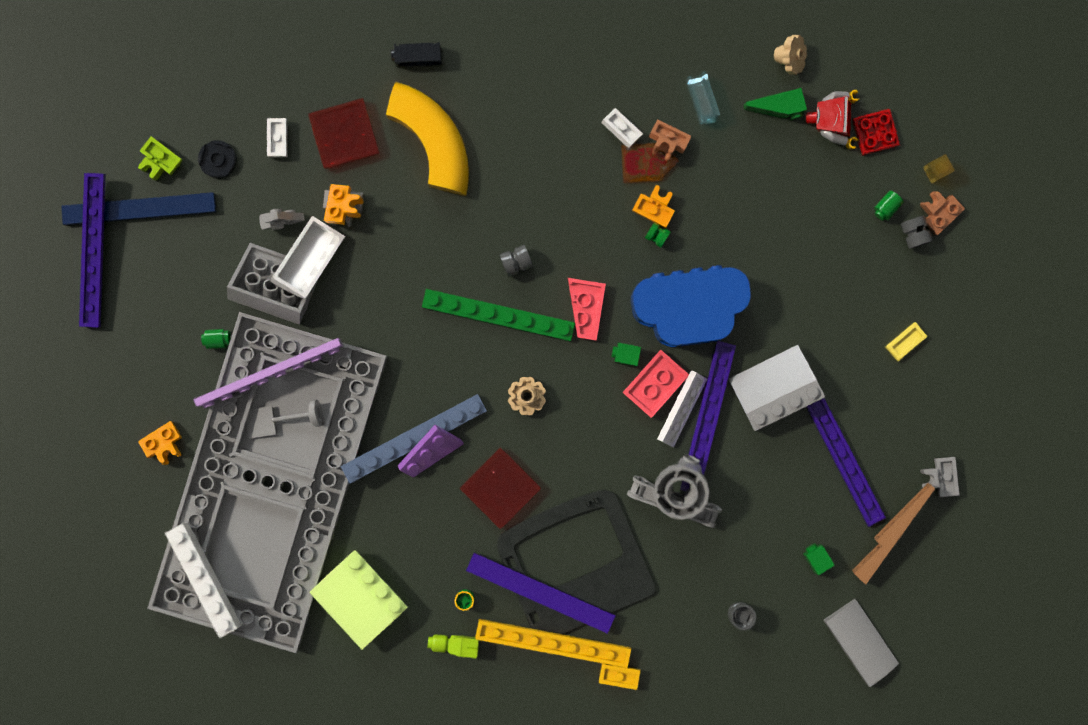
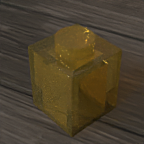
(938, 168)

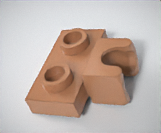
(668, 139)
(941, 212)

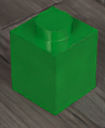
(626, 354)
(818, 558)

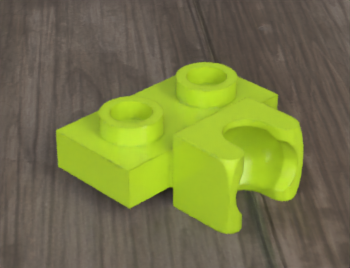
(158, 158)

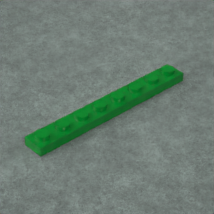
(498, 315)

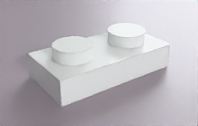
(621, 128)
(276, 137)

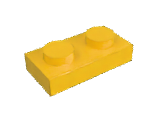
(619, 676)

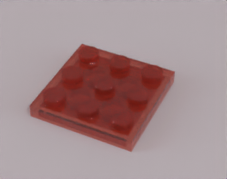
(343, 133)
(500, 488)

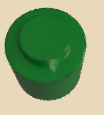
(216, 338)

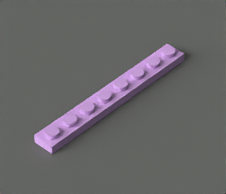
(262, 376)

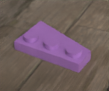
(429, 450)

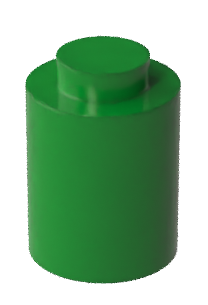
(888, 205)

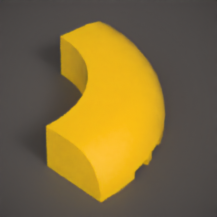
(438, 135)

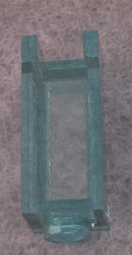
(703, 98)

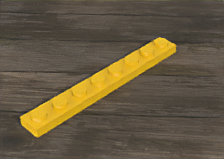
(553, 643)

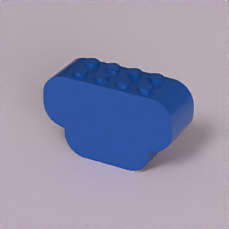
(691, 305)

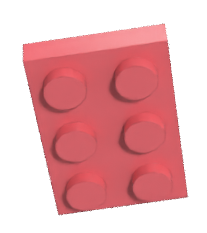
(655, 383)

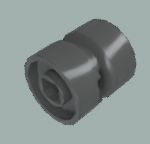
(916, 232)
(516, 261)
(741, 615)

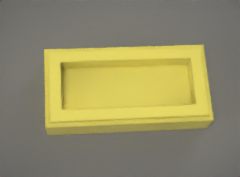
(906, 341)

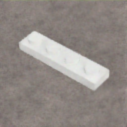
(682, 409)

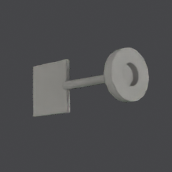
(262, 420)

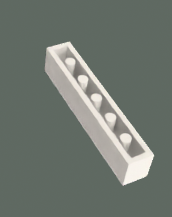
(203, 579)

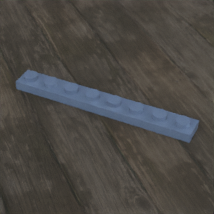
(407, 441)

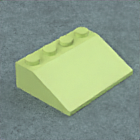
(358, 599)

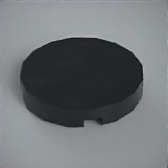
(217, 159)

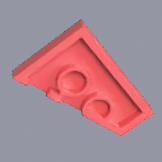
(587, 306)

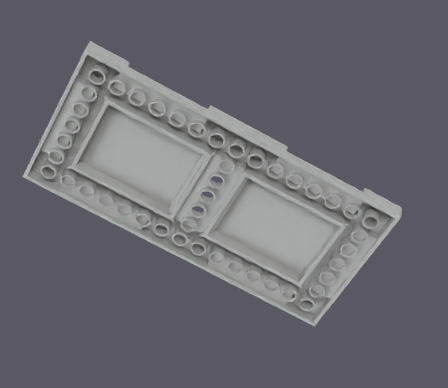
(258, 537)

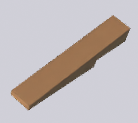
(890, 534)

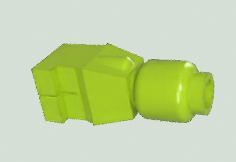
(456, 645)

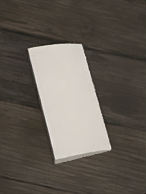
(307, 258)

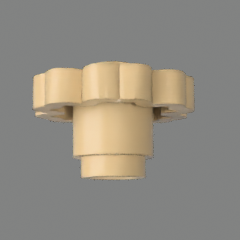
(792, 54)
(526, 385)

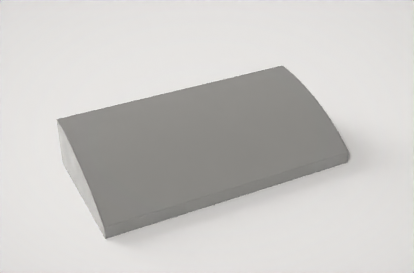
(861, 642)

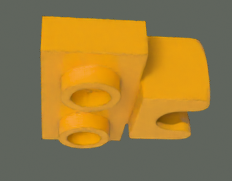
(340, 204)
(655, 207)
(162, 443)

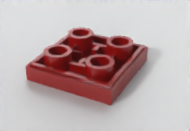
(875, 132)

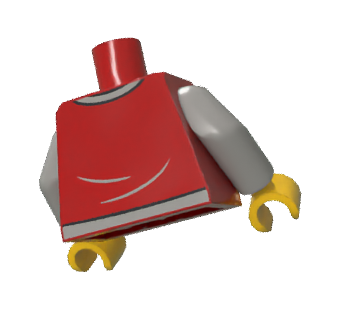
(834, 117)

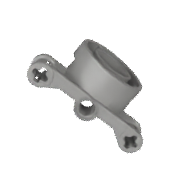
(691, 505)

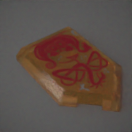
(642, 165)

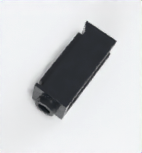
(417, 54)

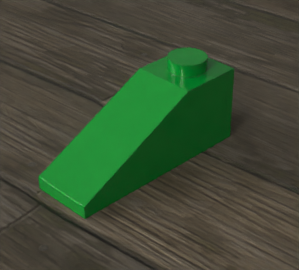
(780, 105)

